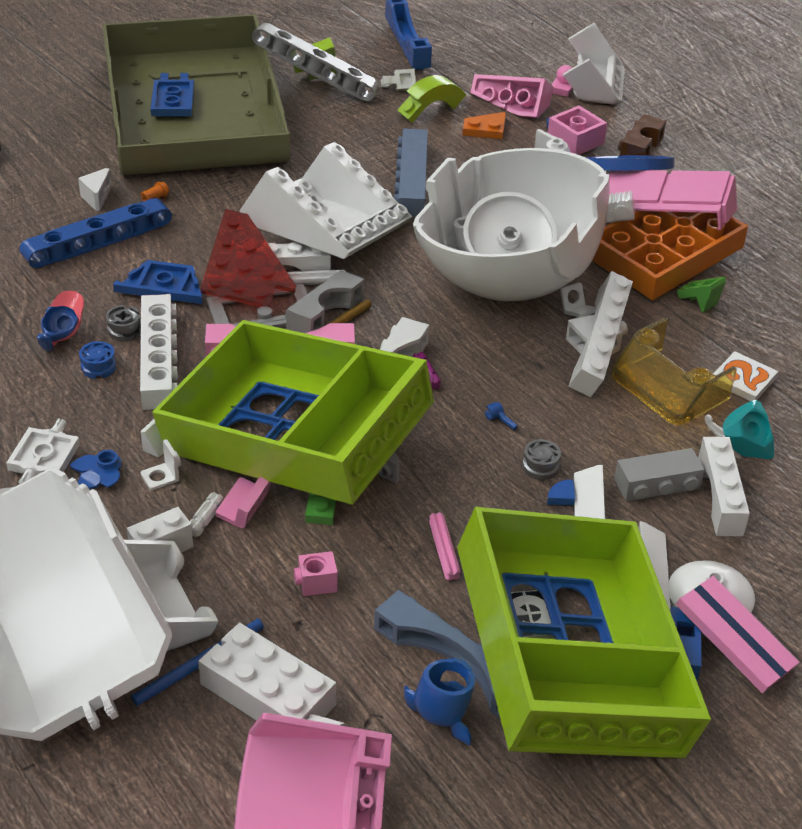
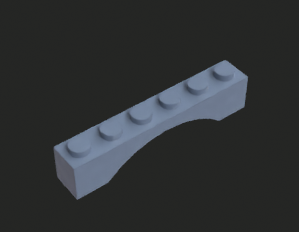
(411, 624)

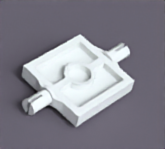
(42, 450)

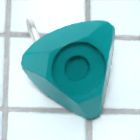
(747, 430)

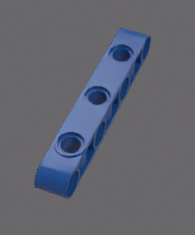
(95, 232)

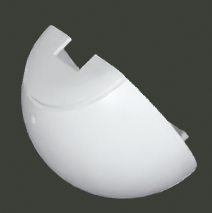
(562, 181)

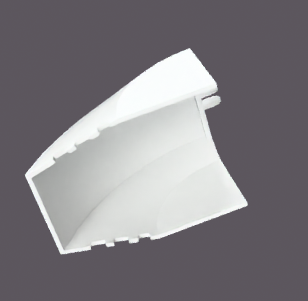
(71, 610)

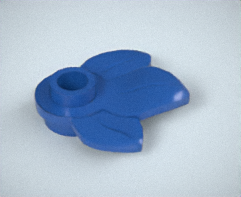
(98, 469)

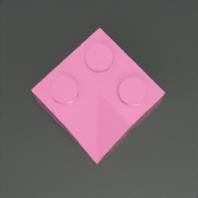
(578, 129)

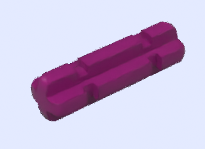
(434, 378)

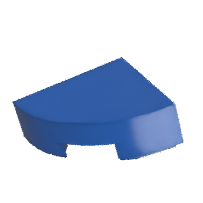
(561, 493)

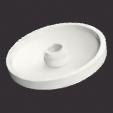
(508, 225)

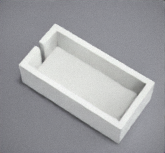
(264, 677)

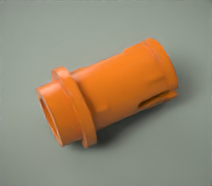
(157, 191)

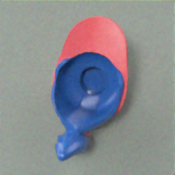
(61, 319)

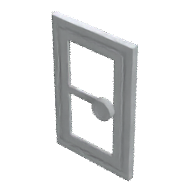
(219, 316)

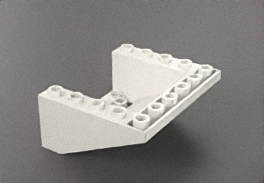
(330, 208)

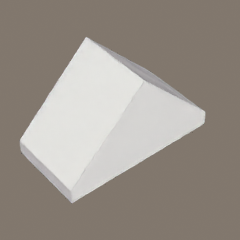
(95, 188)

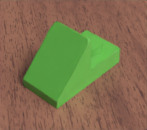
(705, 291)
(320, 510)

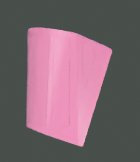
(311, 776)

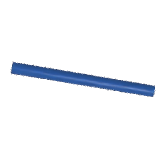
(180, 672)

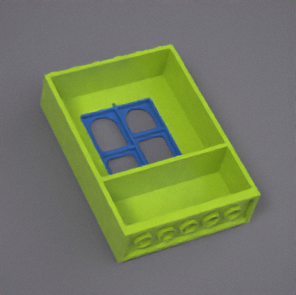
(356, 420)
(580, 696)

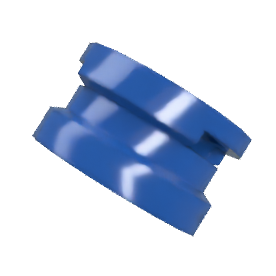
(98, 359)

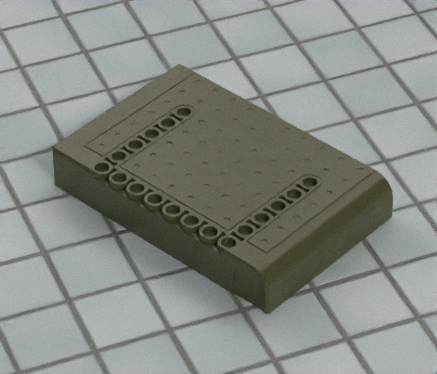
(235, 98)

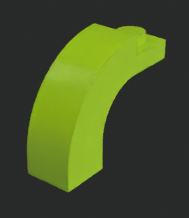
(428, 91)

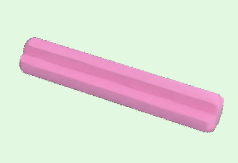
(444, 546)

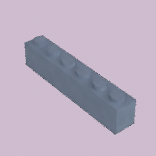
(411, 170)

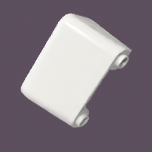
(160, 566)

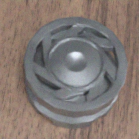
(123, 323)
(541, 459)

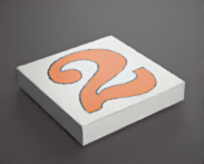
(751, 376)

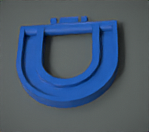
(634, 162)

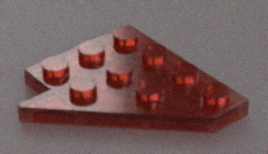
(244, 264)

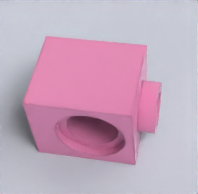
(316, 573)

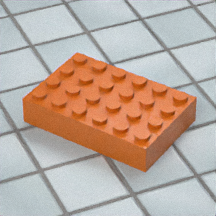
(667, 247)

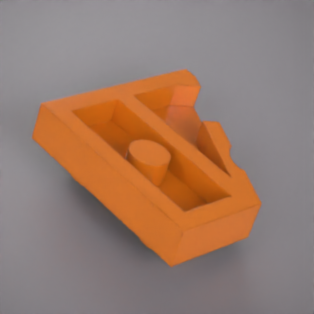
(485, 126)

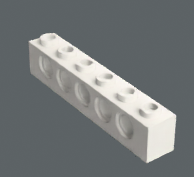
(157, 349)

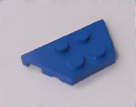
(162, 279)

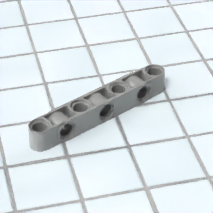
(315, 61)

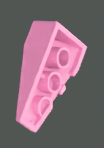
(515, 94)

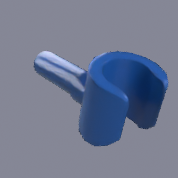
(496, 410)

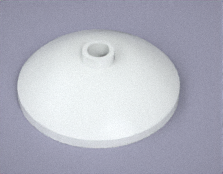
(695, 573)

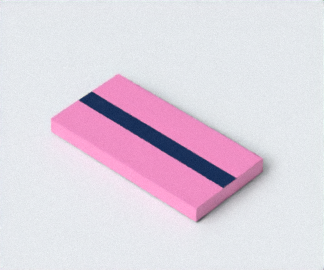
(737, 634)

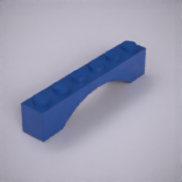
(416, 49)

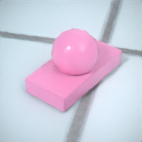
(560, 84)

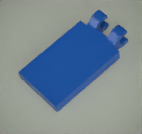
(172, 96)

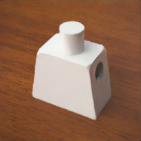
(579, 329)

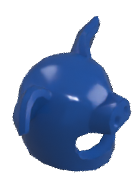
(442, 701)

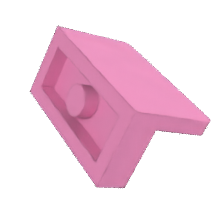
(243, 501)

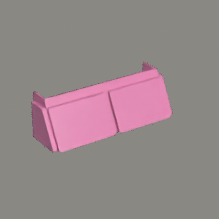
(679, 191)

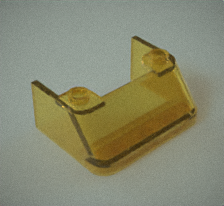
(664, 385)

